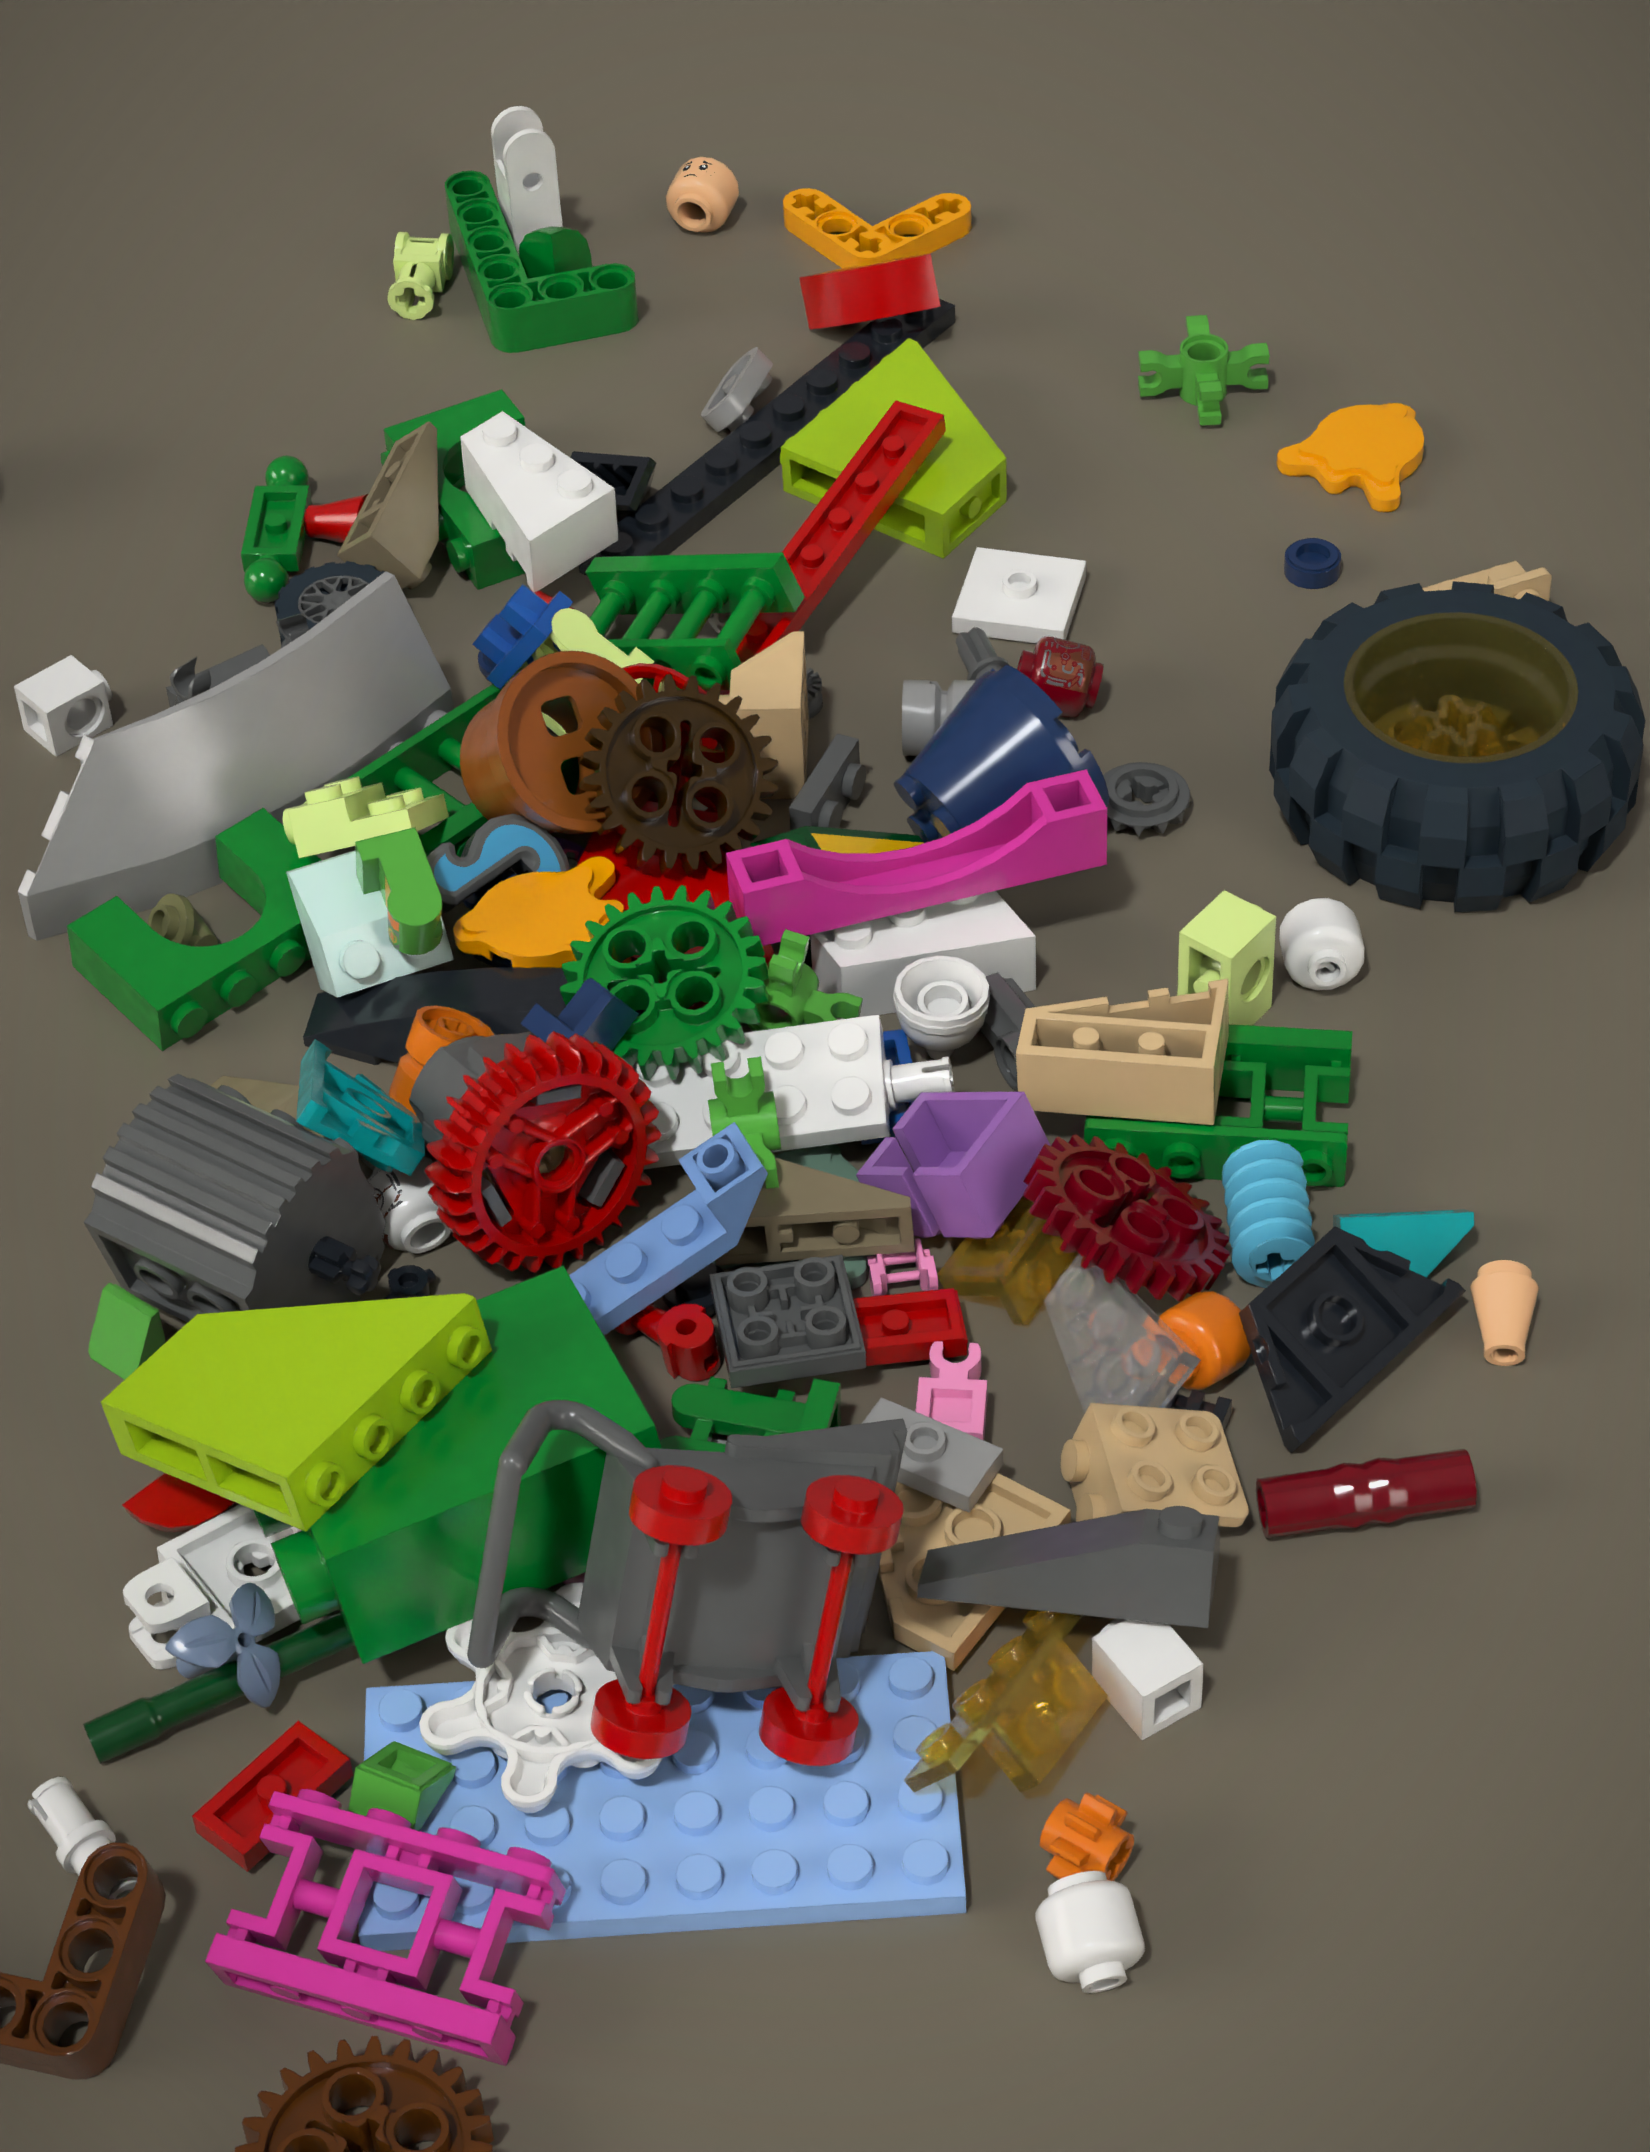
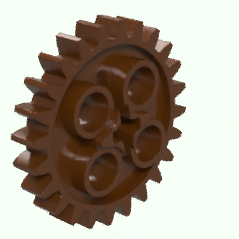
(403, 2097)

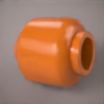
(1214, 1333)

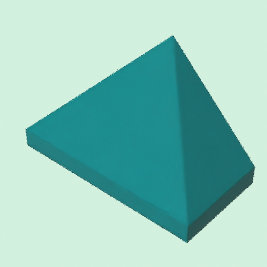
(1414, 1235)

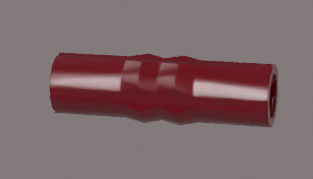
(1366, 1493)

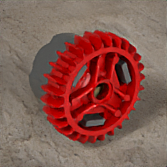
(533, 1143)

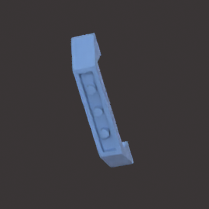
(681, 1237)

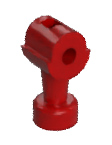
(684, 1337)

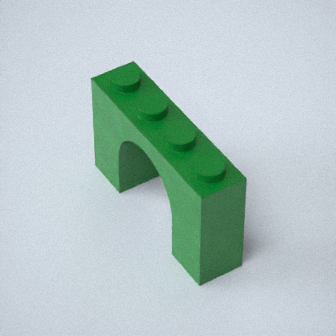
(462, 527)
(178, 987)

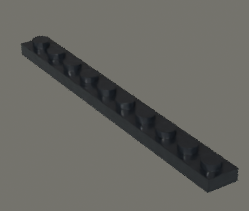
(755, 446)

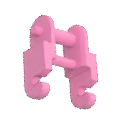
(925, 1272)

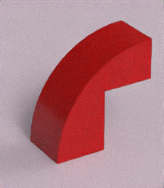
(870, 292)

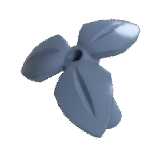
(212, 1643)

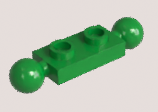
(276, 528)

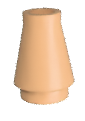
(1504, 1308)

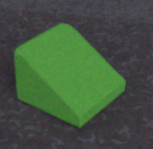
(124, 1331)
(401, 1783)

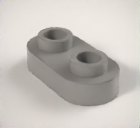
(738, 387)

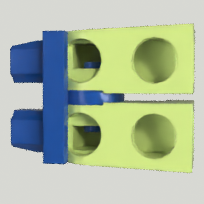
(533, 628)

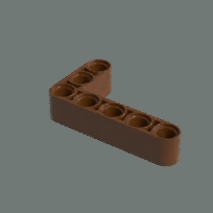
(73, 1995)

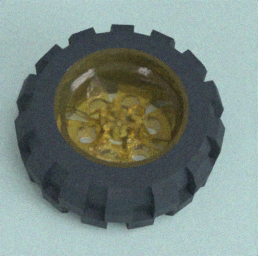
(1456, 745)

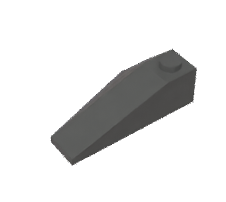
(1111, 1566)

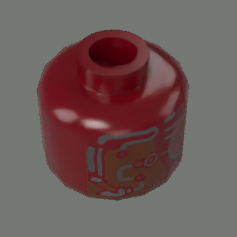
(1064, 673)

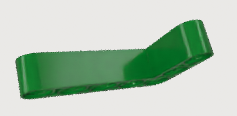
(537, 310)

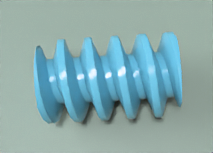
(1266, 1210)

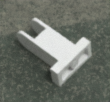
(525, 172)

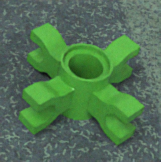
(1203, 369)
(795, 991)
(752, 1110)

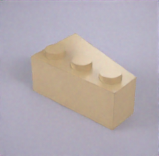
(1128, 1058)

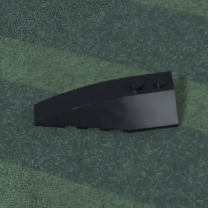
(378, 1019)

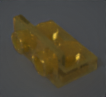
(1013, 1264)

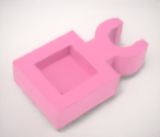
(954, 1391)

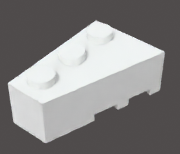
(537, 499)
(871, 954)

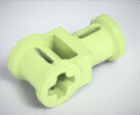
(419, 270)

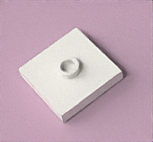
(1019, 595)

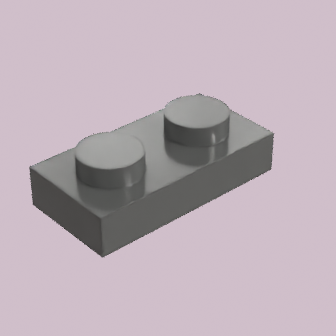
(830, 786)

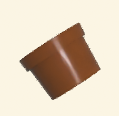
(514, 761)

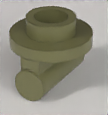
(180, 922)

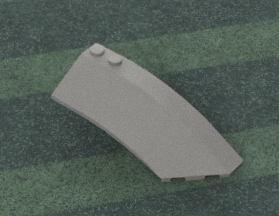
(170, 783)

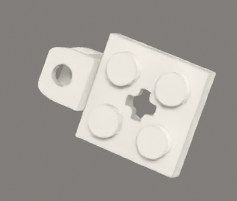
(199, 1578)

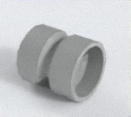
(926, 709)

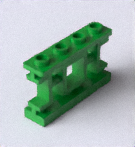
(1255, 1062)

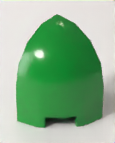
(554, 251)

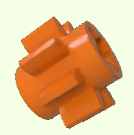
(1086, 1837)

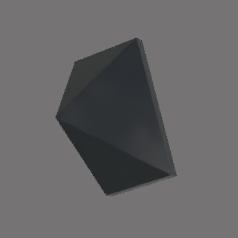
(627, 474)

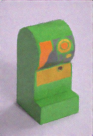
(403, 875)

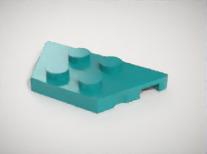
(357, 1113)

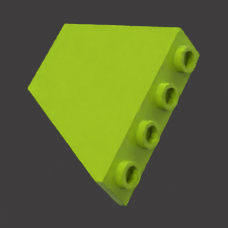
(953, 487)
(294, 1398)

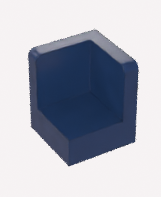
(590, 1013)

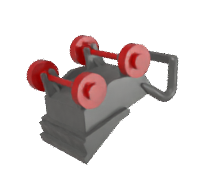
(711, 1575)

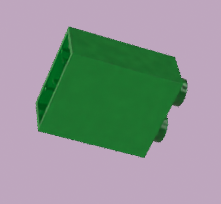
(412, 1532)

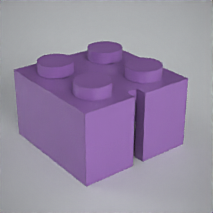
(965, 1160)

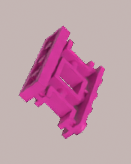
(367, 1984)

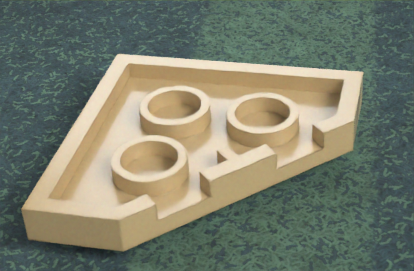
(930, 1524)

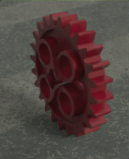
(1126, 1217)

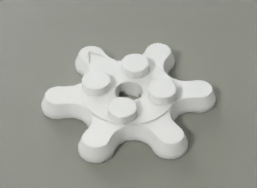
(506, 1717)

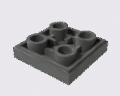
(787, 1321)

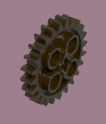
(626, 763)

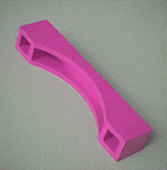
(1033, 836)

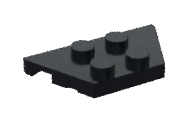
(1335, 1327)

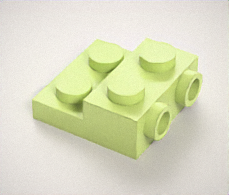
(348, 813)

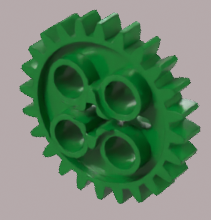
(669, 981)

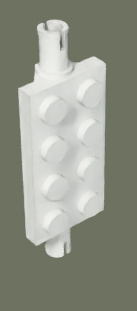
(825, 1083)

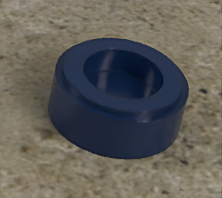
(1312, 563)

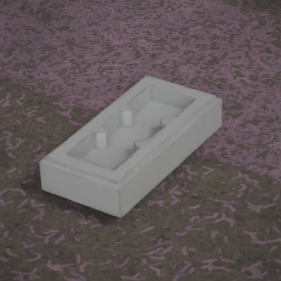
(941, 1458)

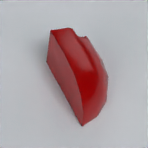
(175, 1505)

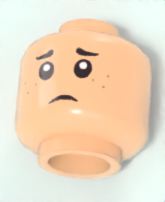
(702, 195)

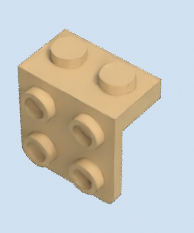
(1152, 1460)

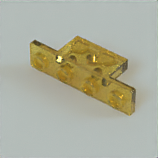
(1021, 1711)

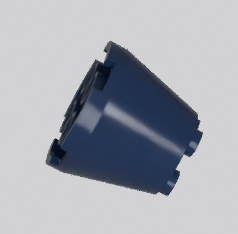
(987, 751)

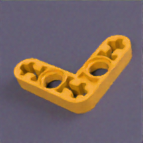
(933, 222)

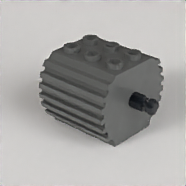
(233, 1207)

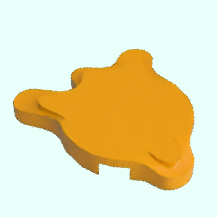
(1361, 449)
(538, 915)

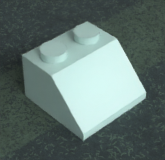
(350, 929)

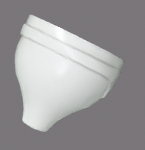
(941, 1003)

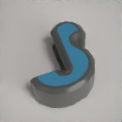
(490, 852)

